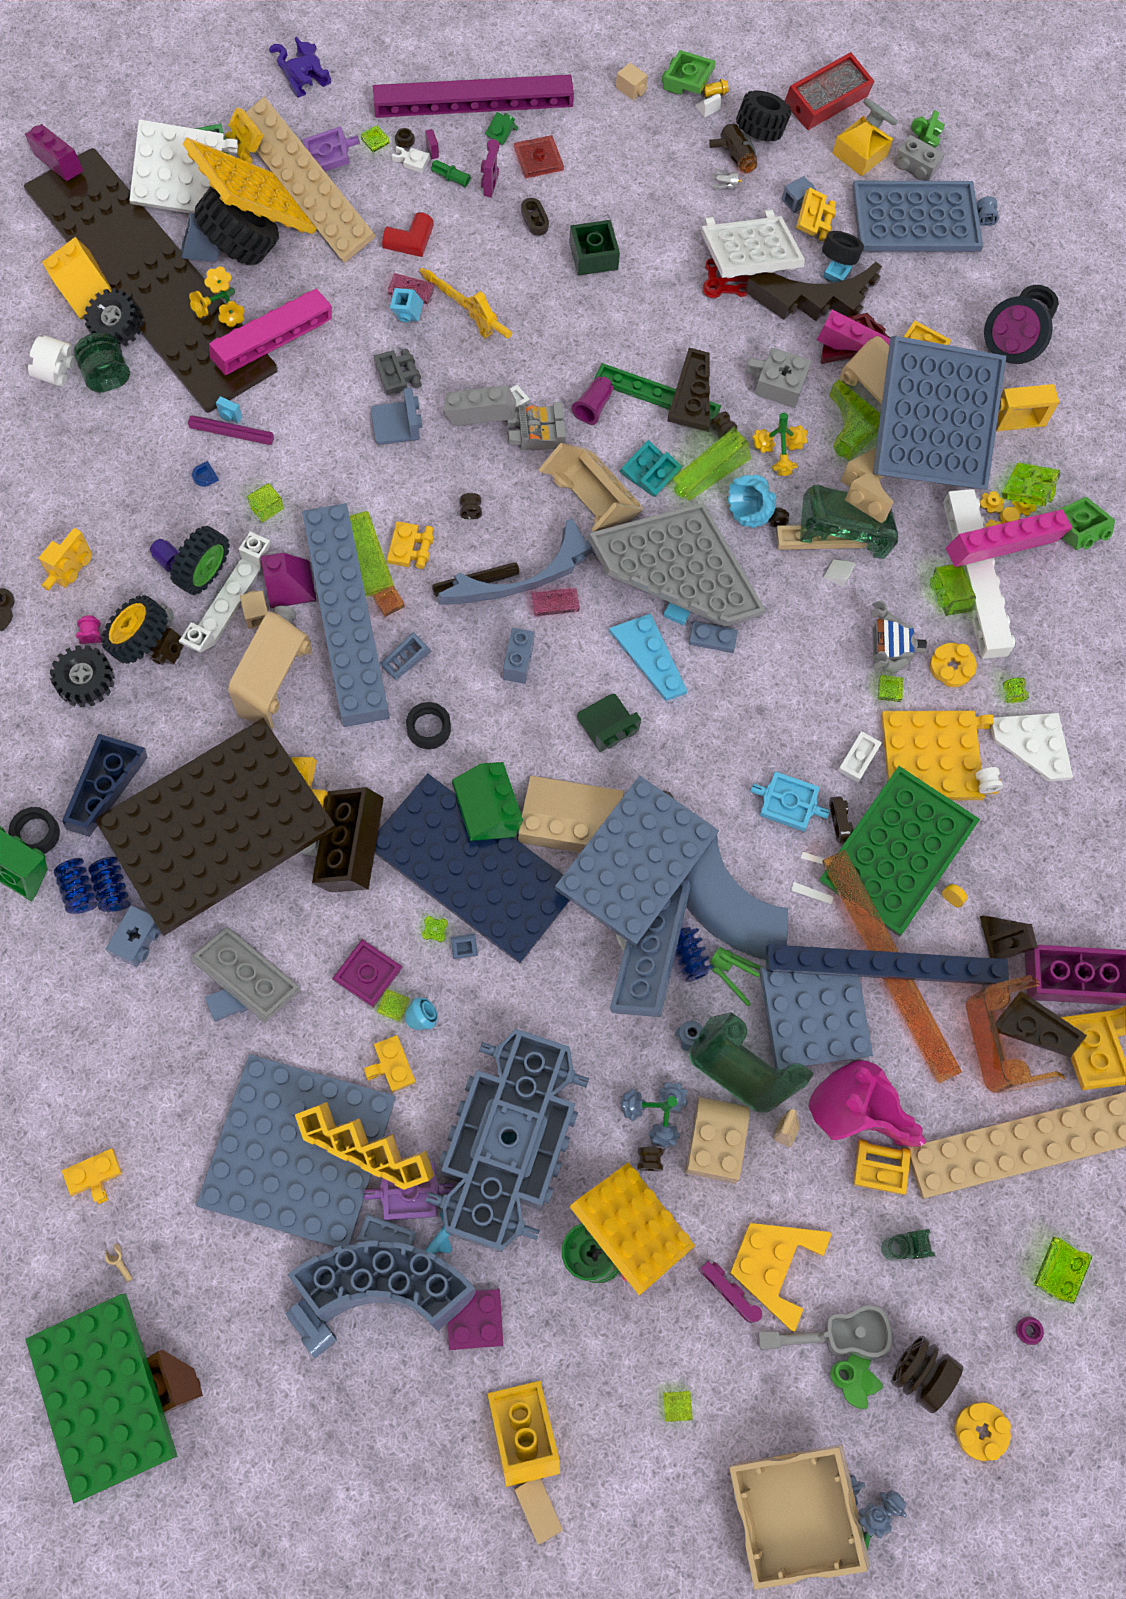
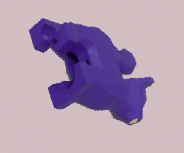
(301, 69)

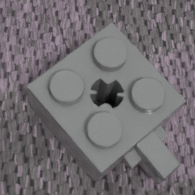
(780, 376)

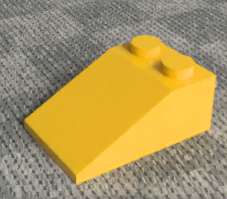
(76, 275)
(523, 1434)

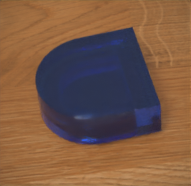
(204, 475)

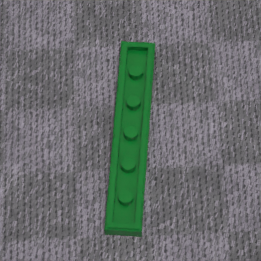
(644, 388)

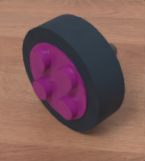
(1018, 329)

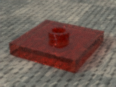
(538, 156)

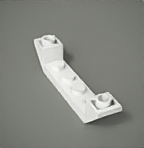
(228, 600)

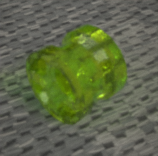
(1015, 690)

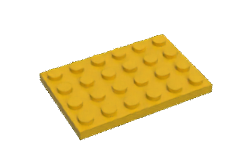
(248, 186)

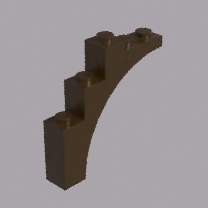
(787, 296)

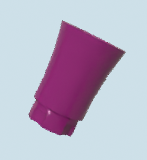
(591, 403)

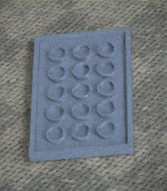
(917, 216)
(636, 860)

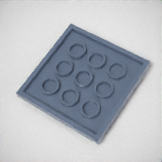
(814, 1018)

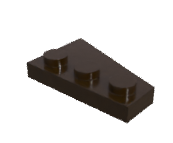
(1037, 1025)

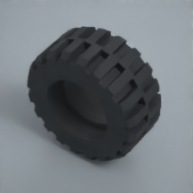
(234, 231)

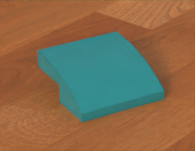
(650, 468)

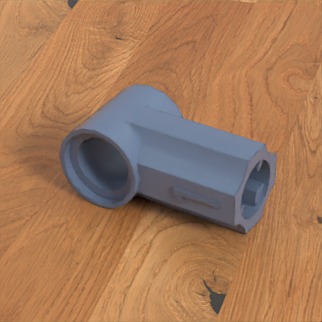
(313, 1331)

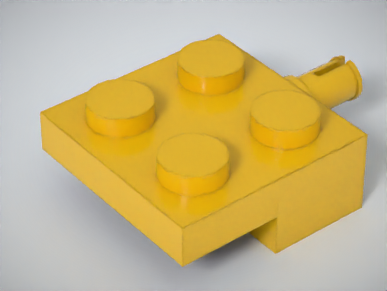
(65, 560)

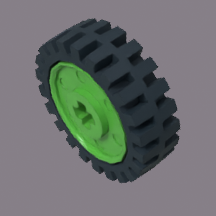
(199, 560)

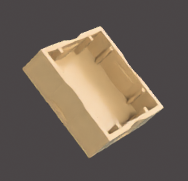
(799, 1517)

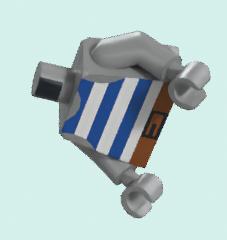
(893, 640)

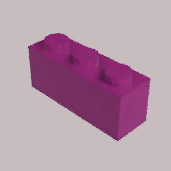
(54, 152)

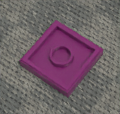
(367, 973)

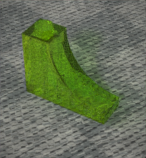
(859, 421)

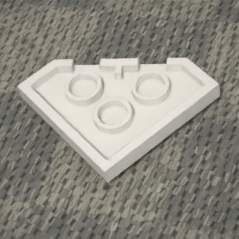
(1036, 743)

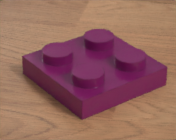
(478, 1323)

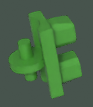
(928, 129)

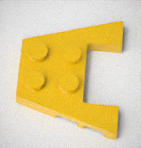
(765, 1262)

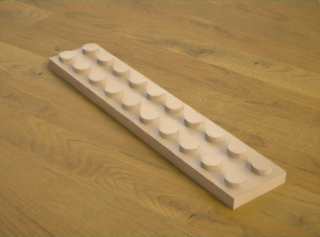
(309, 183)
(1020, 1146)

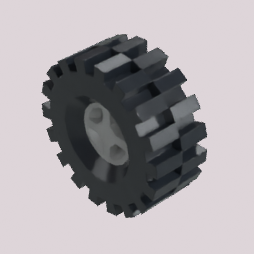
(114, 307)
(74, 667)

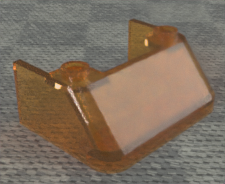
(998, 1072)

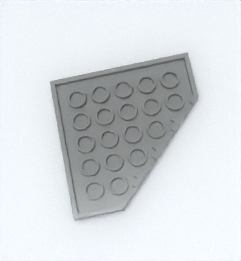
(680, 561)

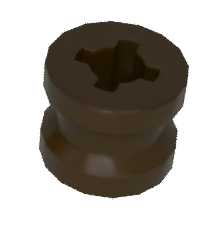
(722, 423)
(470, 506)
(650, 1159)

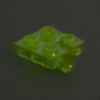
(1031, 484)

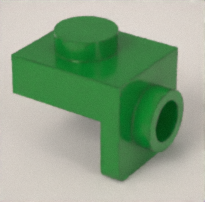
(501, 127)

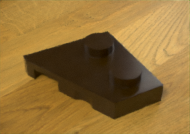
(1007, 937)

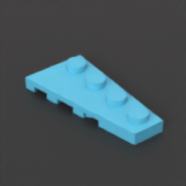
(650, 654)

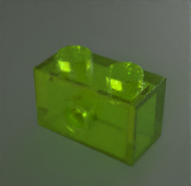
(952, 589)

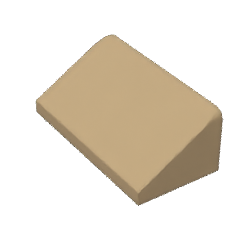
(538, 1510)

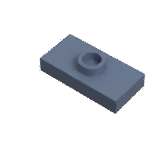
(383, 1231)

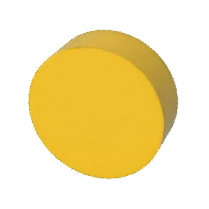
(954, 895)

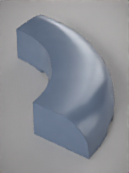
(731, 911)
(383, 1274)

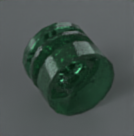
(101, 361)

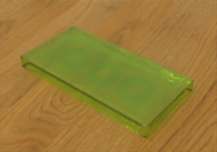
(370, 555)

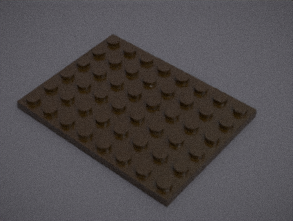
(214, 825)

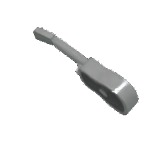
(859, 1333)

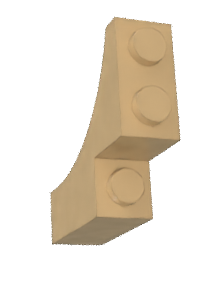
(865, 487)

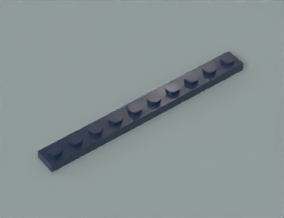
(885, 964)

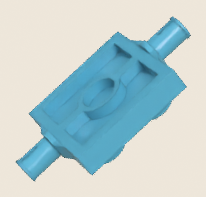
(789, 801)

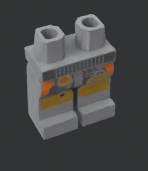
(538, 427)

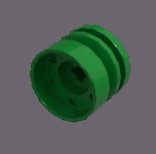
(578, 1258)

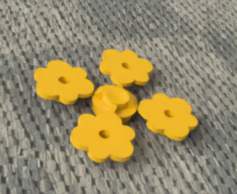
(994, 503)

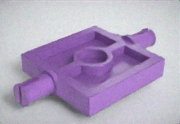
(330, 148)
(408, 1203)

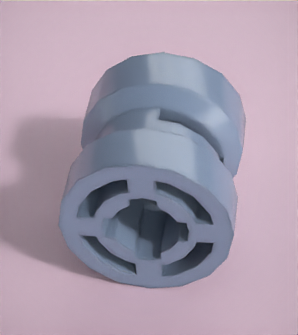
(988, 211)

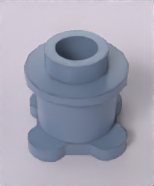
(682, 1032)

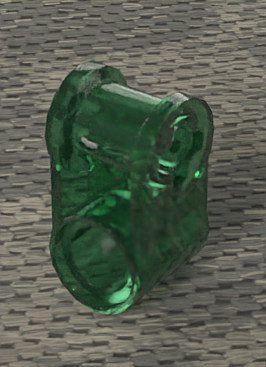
(913, 1246)

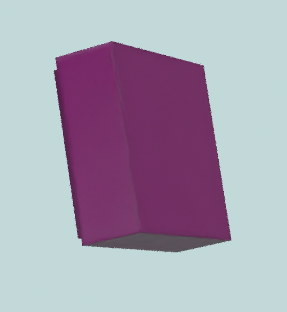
(432, 144)

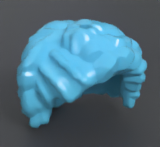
(751, 500)

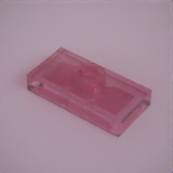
(422, 288)
(555, 602)

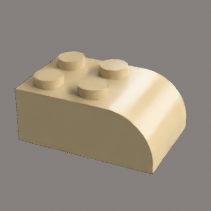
(718, 1140)

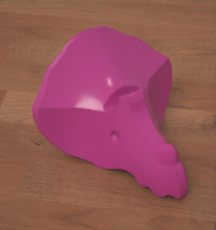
(860, 1100)

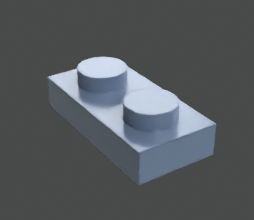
(713, 637)

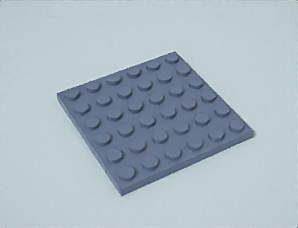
(939, 413)
(272, 1174)

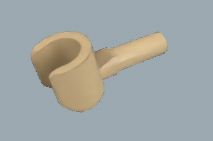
(117, 1261)

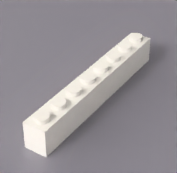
(988, 612)

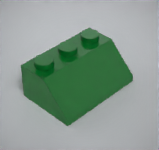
(487, 802)
(21, 866)

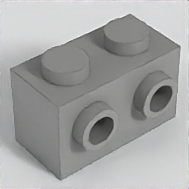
(919, 158)

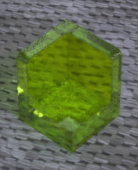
(265, 502)

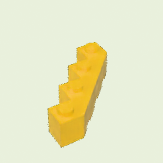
(351, 1144)

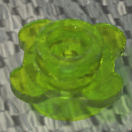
(438, 935)

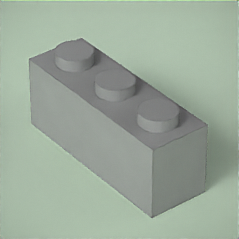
(480, 405)

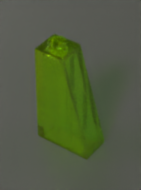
(712, 465)

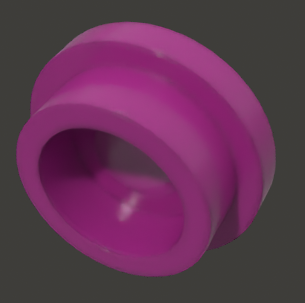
(1037, 1328)

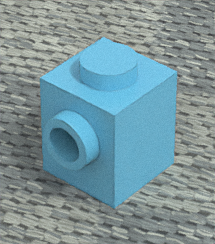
(406, 305)

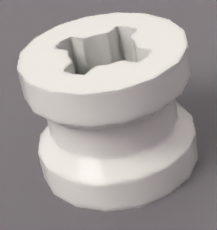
(989, 780)

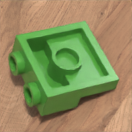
(687, 73)
(1088, 524)

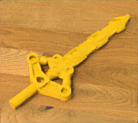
(476, 305)

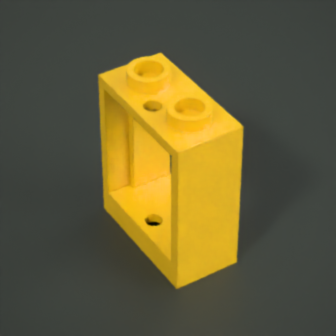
(1041, 400)

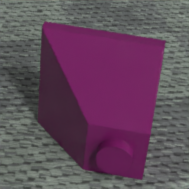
(287, 580)

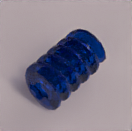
(106, 885)
(73, 886)
(691, 955)

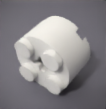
(50, 360)

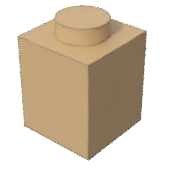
(631, 81)
(254, 608)

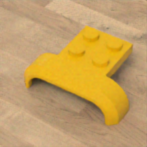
(1100, 1057)

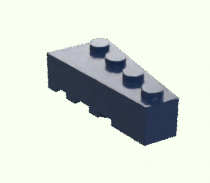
(103, 780)

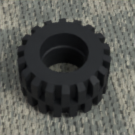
(763, 115)

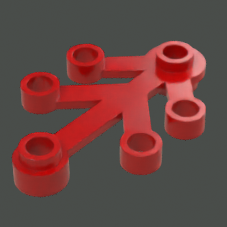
(719, 283)

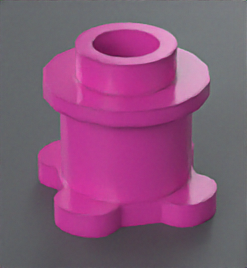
(88, 630)

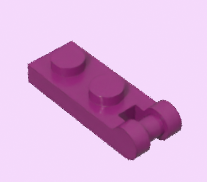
(730, 1292)

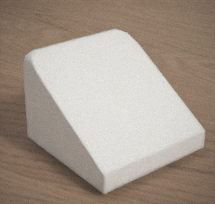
(839, 571)

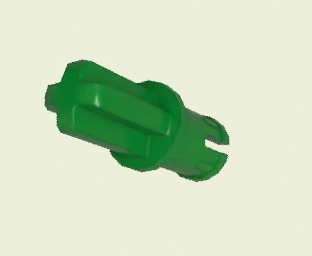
(451, 173)

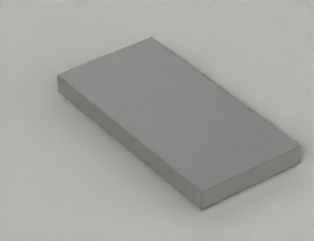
(245, 974)

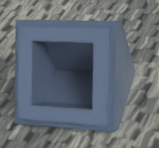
(464, 946)

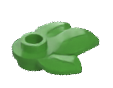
(859, 1380)

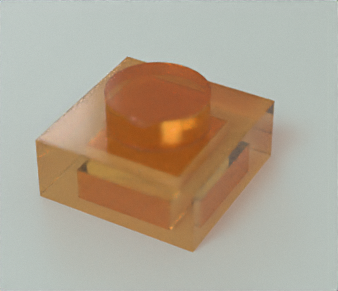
(388, 601)

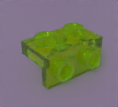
(1062, 1271)

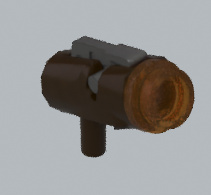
(739, 147)

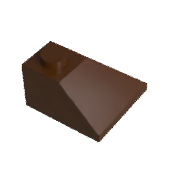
(173, 1380)

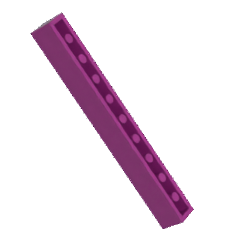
(473, 96)

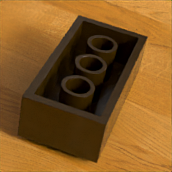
(348, 852)

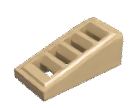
(787, 1128)

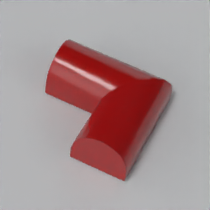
(411, 241)

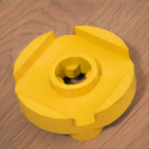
(959, 654)
(997, 1425)

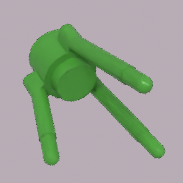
(724, 960)

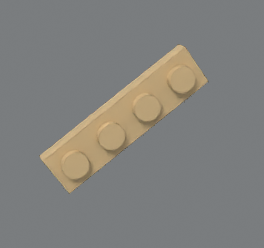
(789, 538)

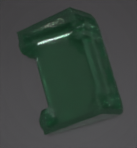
(829, 514)
(725, 1060)

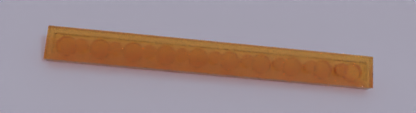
(904, 992)

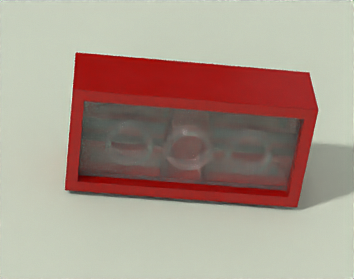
(829, 91)

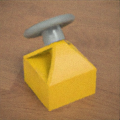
(864, 142)

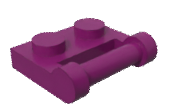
(490, 168)

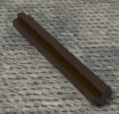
(484, 576)

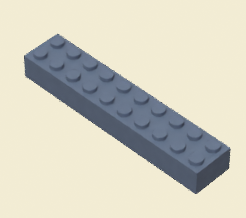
(345, 615)

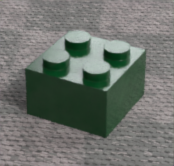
(594, 247)

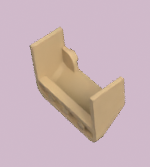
(868, 367)
(593, 484)
(265, 667)

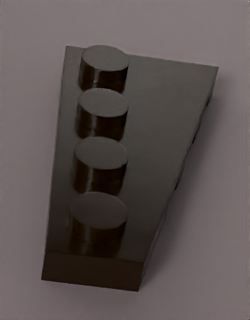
(691, 398)

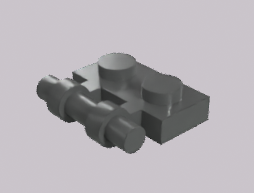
(391, 374)

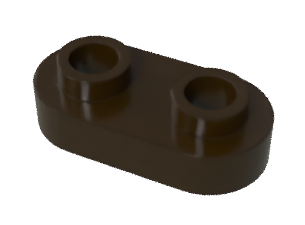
(537, 219)
(839, 812)

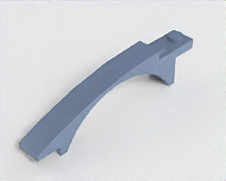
(572, 552)

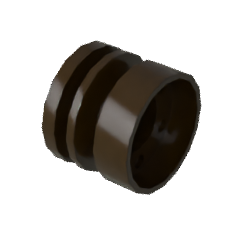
(933, 1378)

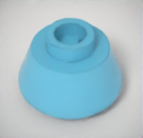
(421, 1014)

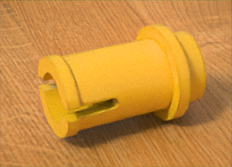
(719, 87)

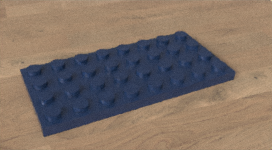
(486, 883)

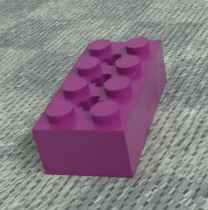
(1100, 972)

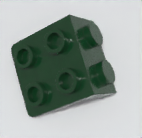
(608, 722)

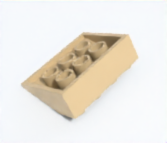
(564, 813)

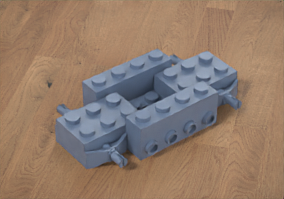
(499, 1175)

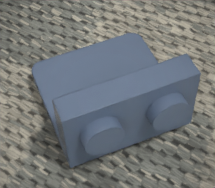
(397, 420)

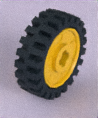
(134, 629)

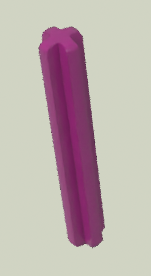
(231, 430)

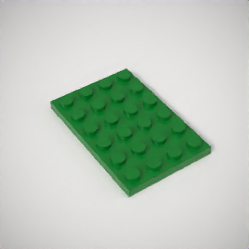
(905, 846)
(100, 1398)

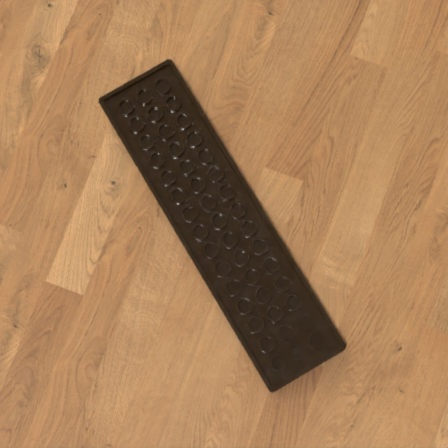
(151, 270)

